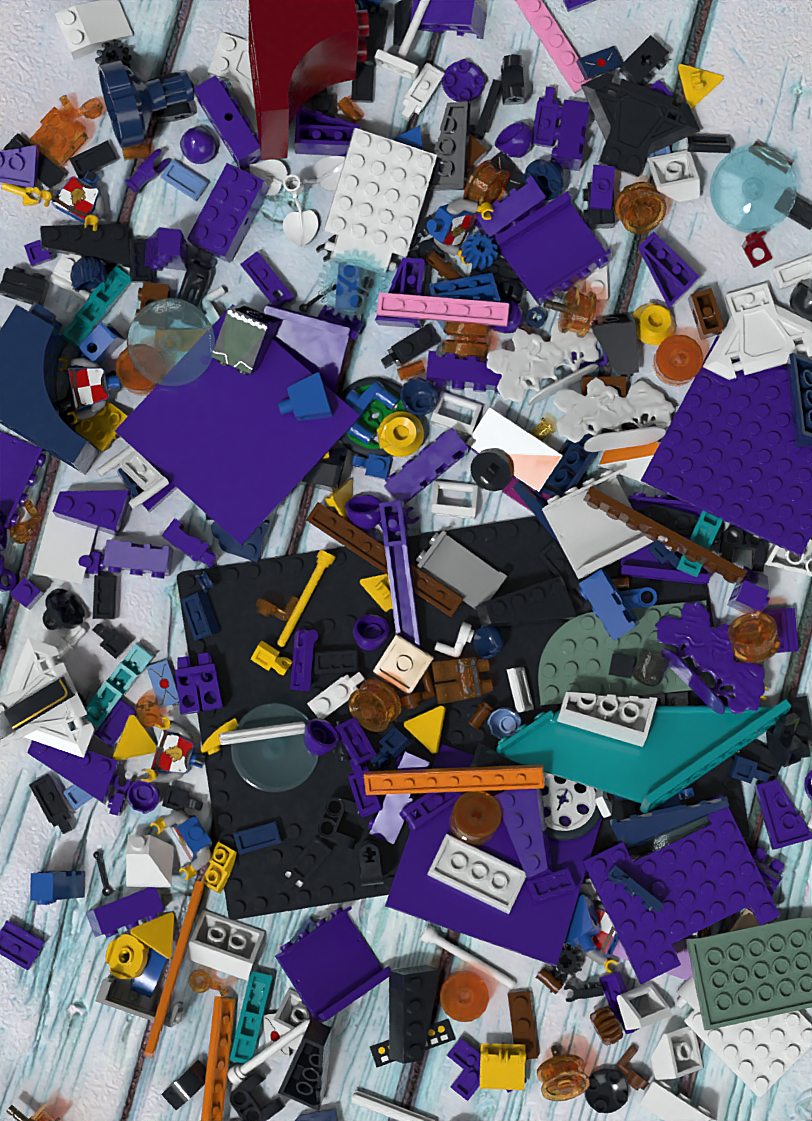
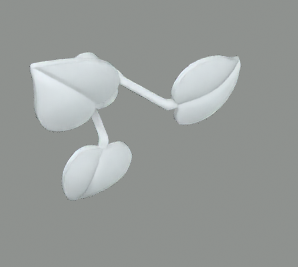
(299, 226)

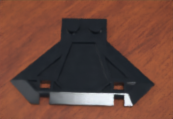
(635, 122)

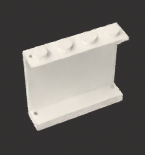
(588, 534)

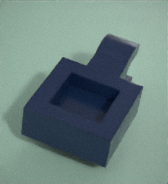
(662, 554)
(746, 770)

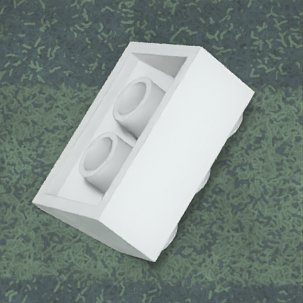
(224, 945)

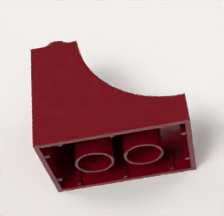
(297, 53)

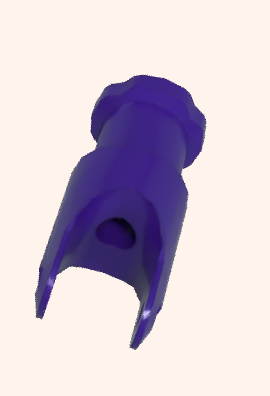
(146, 171)

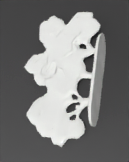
(540, 359)
(606, 409)

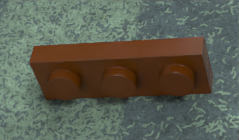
(522, 1022)

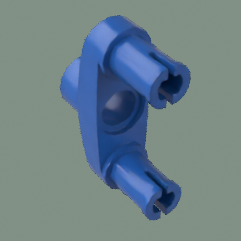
(360, 403)

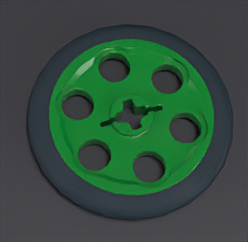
(360, 386)

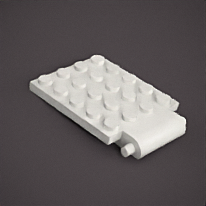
(378, 198)
(753, 1049)

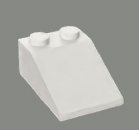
(91, 25)

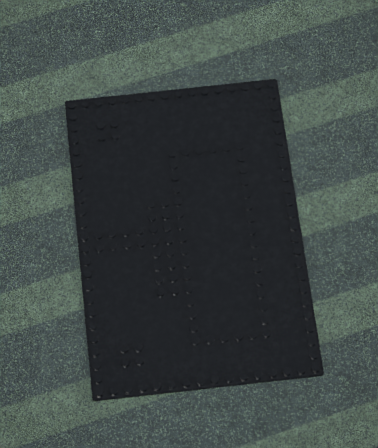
(332, 612)

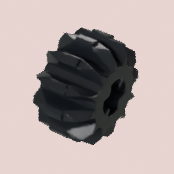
(112, 51)
(569, 968)

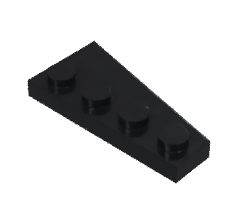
(106, 243)

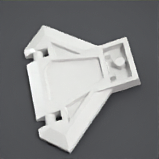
(233, 64)
(757, 334)
(52, 726)

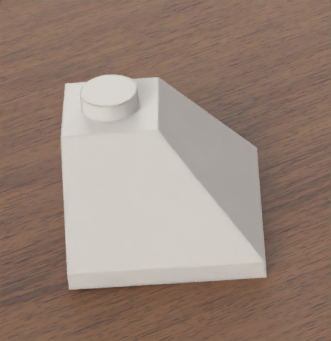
(675, 175)
(148, 862)
(290, 1015)
(676, 1054)

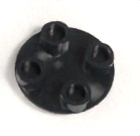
(606, 1091)

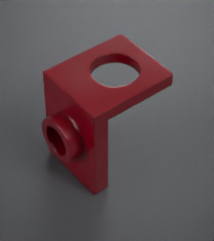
(754, 241)

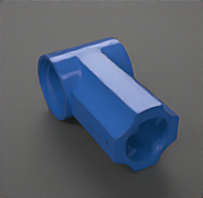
(633, 597)

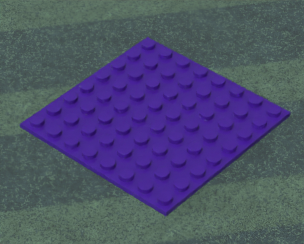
(228, 440)
(738, 456)
(529, 927)

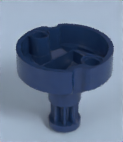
(133, 101)

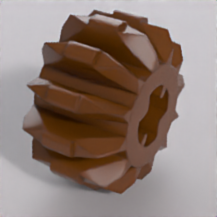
(606, 1025)

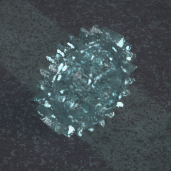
(341, 301)

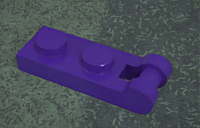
(266, 280)
(303, 659)
(428, 807)

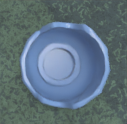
(504, 722)

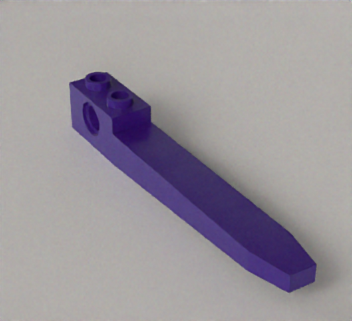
(399, 570)

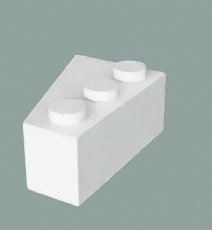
(672, 1107)

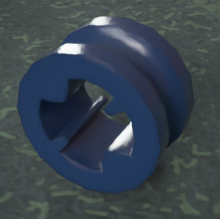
(539, 312)
(205, 581)

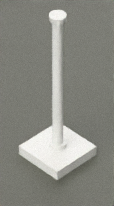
(398, 63)

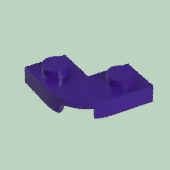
(468, 1059)

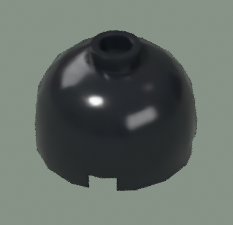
(801, 301)

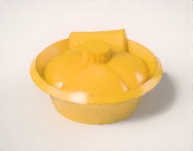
(653, 323)
(400, 434)

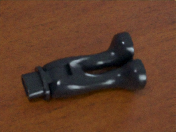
(196, 278)

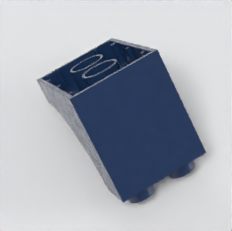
(29, 389)

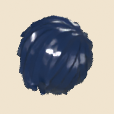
(87, 274)

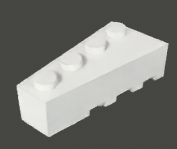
(789, 561)
(609, 715)

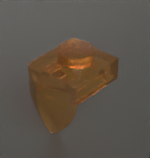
(148, 710)

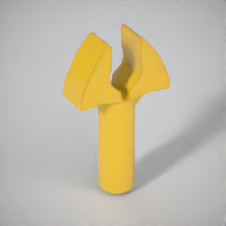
(22, 192)

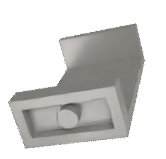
(460, 570)
(104, 997)

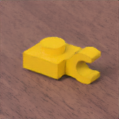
(268, 657)

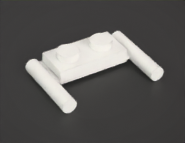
(62, 275)
(139, 470)

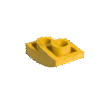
(213, 743)
(220, 867)

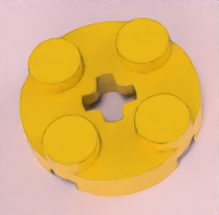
(138, 957)

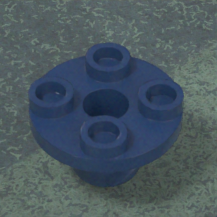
(547, 176)

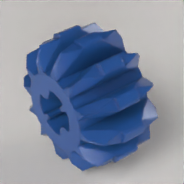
(479, 250)

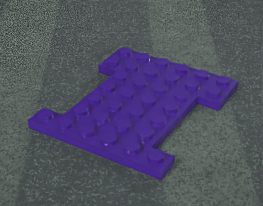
(695, 879)

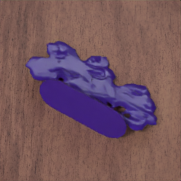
(713, 654)

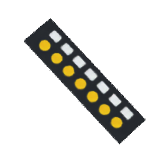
(438, 1034)

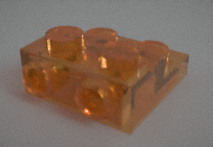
(59, 136)

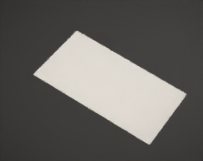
(62, 547)

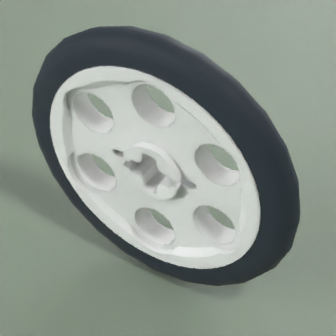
(580, 823)

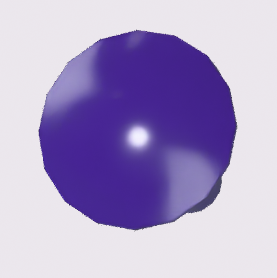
(463, 81)

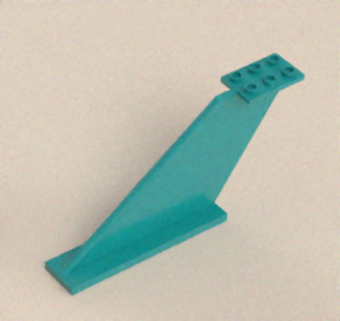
(677, 750)

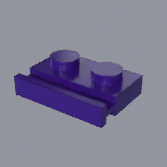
(786, 628)
(19, 945)

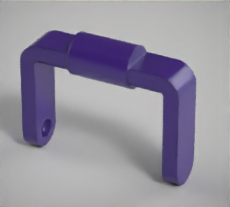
(600, 364)

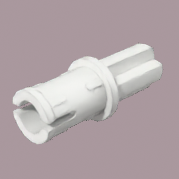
(68, 641)

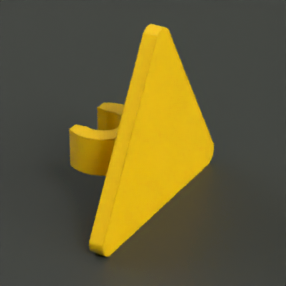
(697, 83)
(340, 498)
(379, 589)
(428, 728)
(134, 741)
(157, 934)

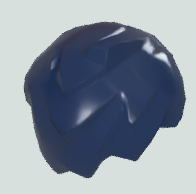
(419, 396)

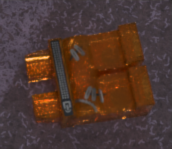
(467, 682)

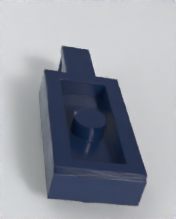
(633, 888)

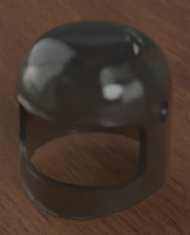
(650, 668)

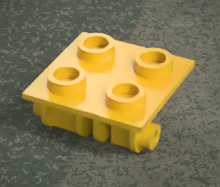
(102, 426)
(502, 1066)

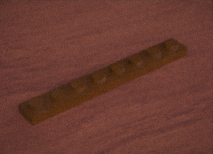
(658, 532)
(375, 554)

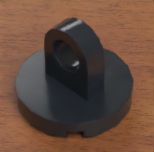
(491, 470)
(63, 609)

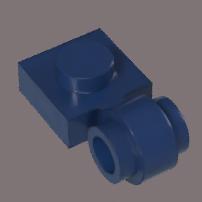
(393, 743)

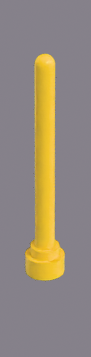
(324, 560)

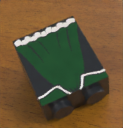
(244, 338)

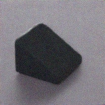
(621, 665)

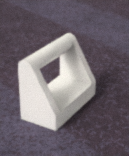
(448, 423)
(454, 511)
(630, 1016)

